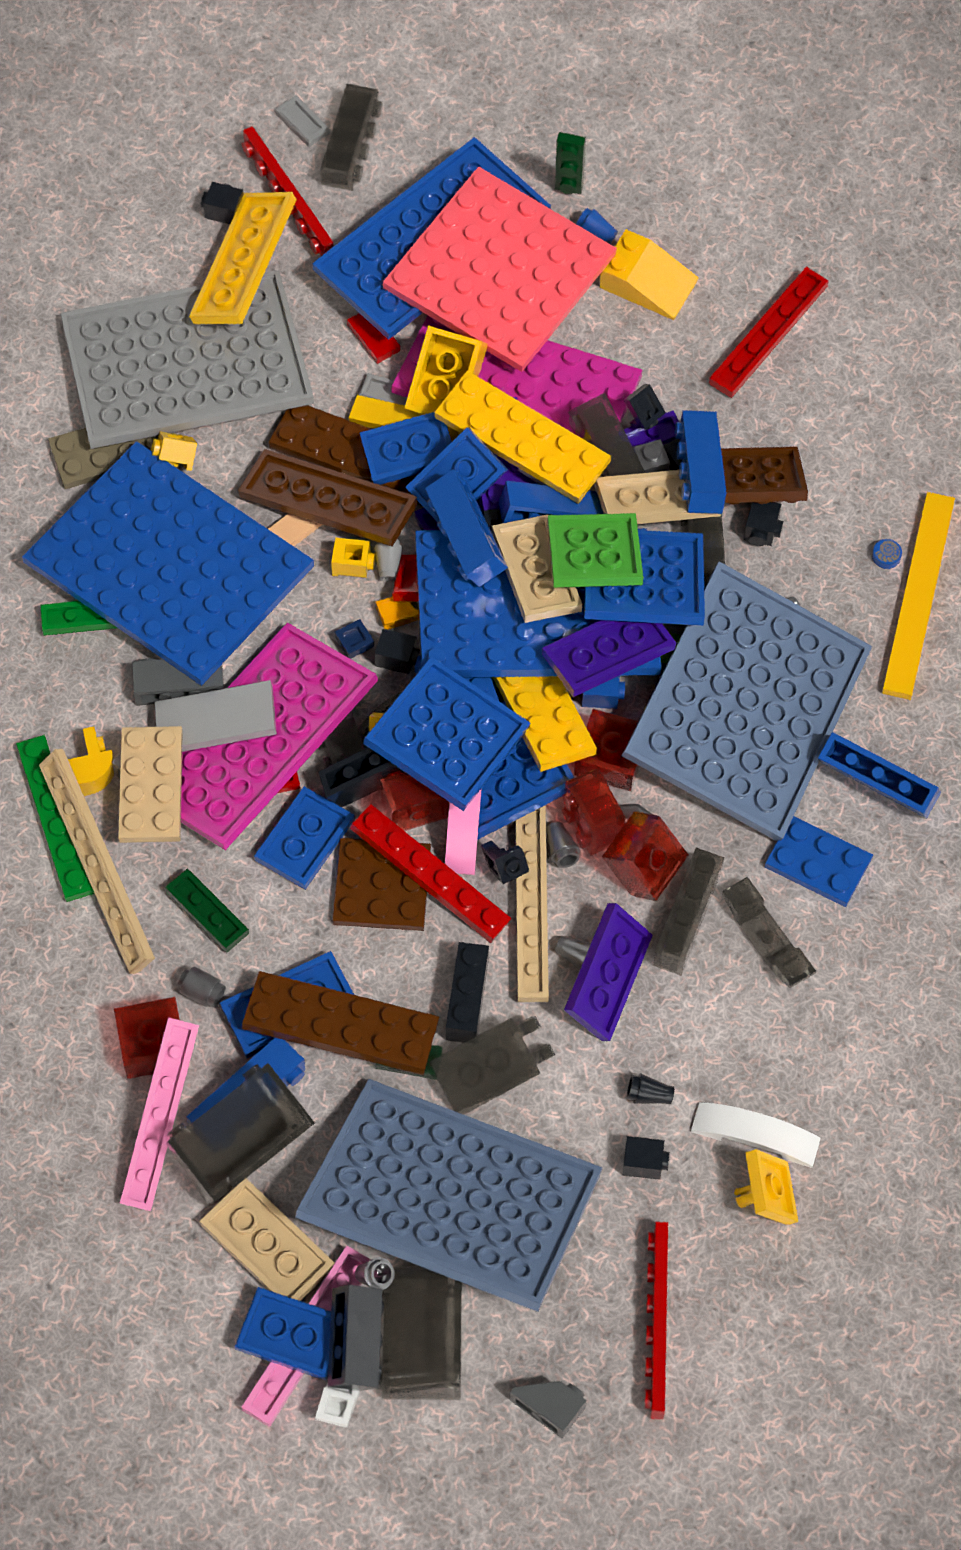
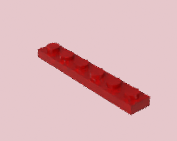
(279, 182)
(768, 332)
(430, 873)
(656, 1334)

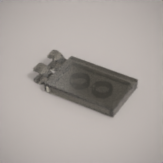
(489, 1064)

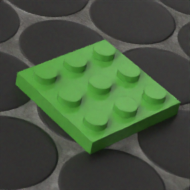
(595, 550)

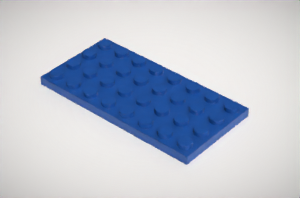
(373, 250)

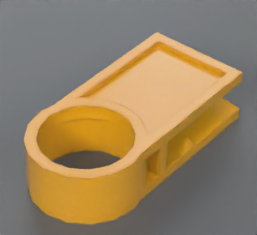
(396, 612)

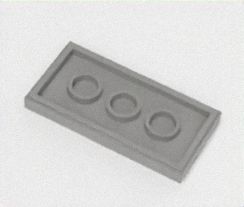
(220, 715)

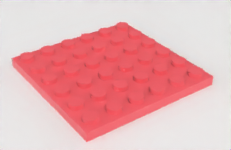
(499, 268)

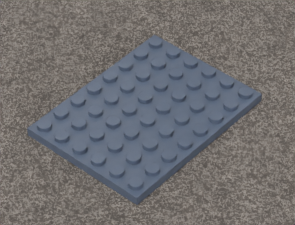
(748, 702)
(451, 1194)

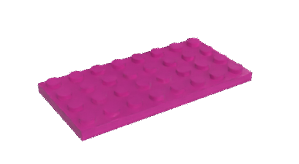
(550, 384)
(312, 695)

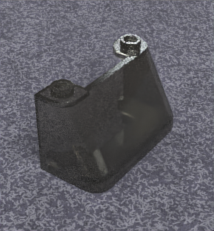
(239, 1133)
(421, 1336)

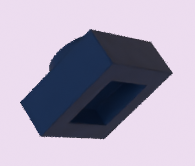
(354, 639)

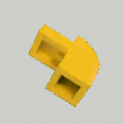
(96, 768)

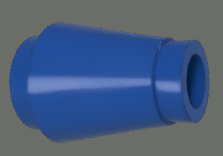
(597, 225)

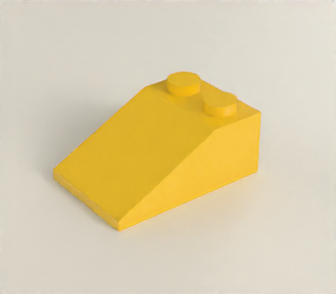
(647, 276)
(441, 366)

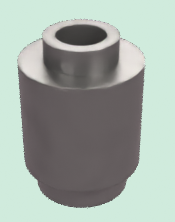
(201, 987)

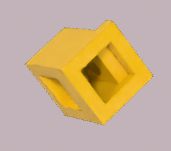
(175, 449)
(352, 557)

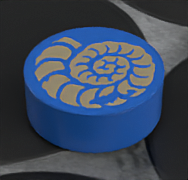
(887, 553)

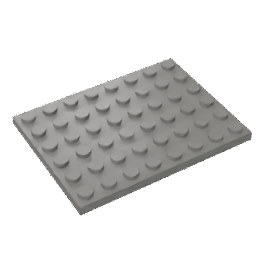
(154, 370)

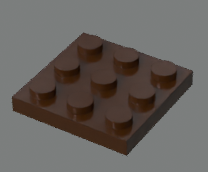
(763, 475)
(375, 891)

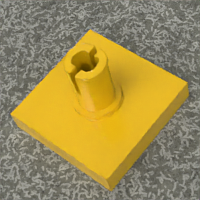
(769, 1188)

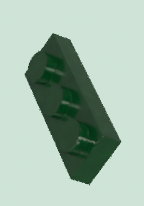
(570, 163)
(207, 910)

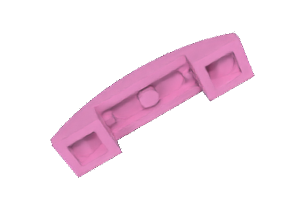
(462, 837)

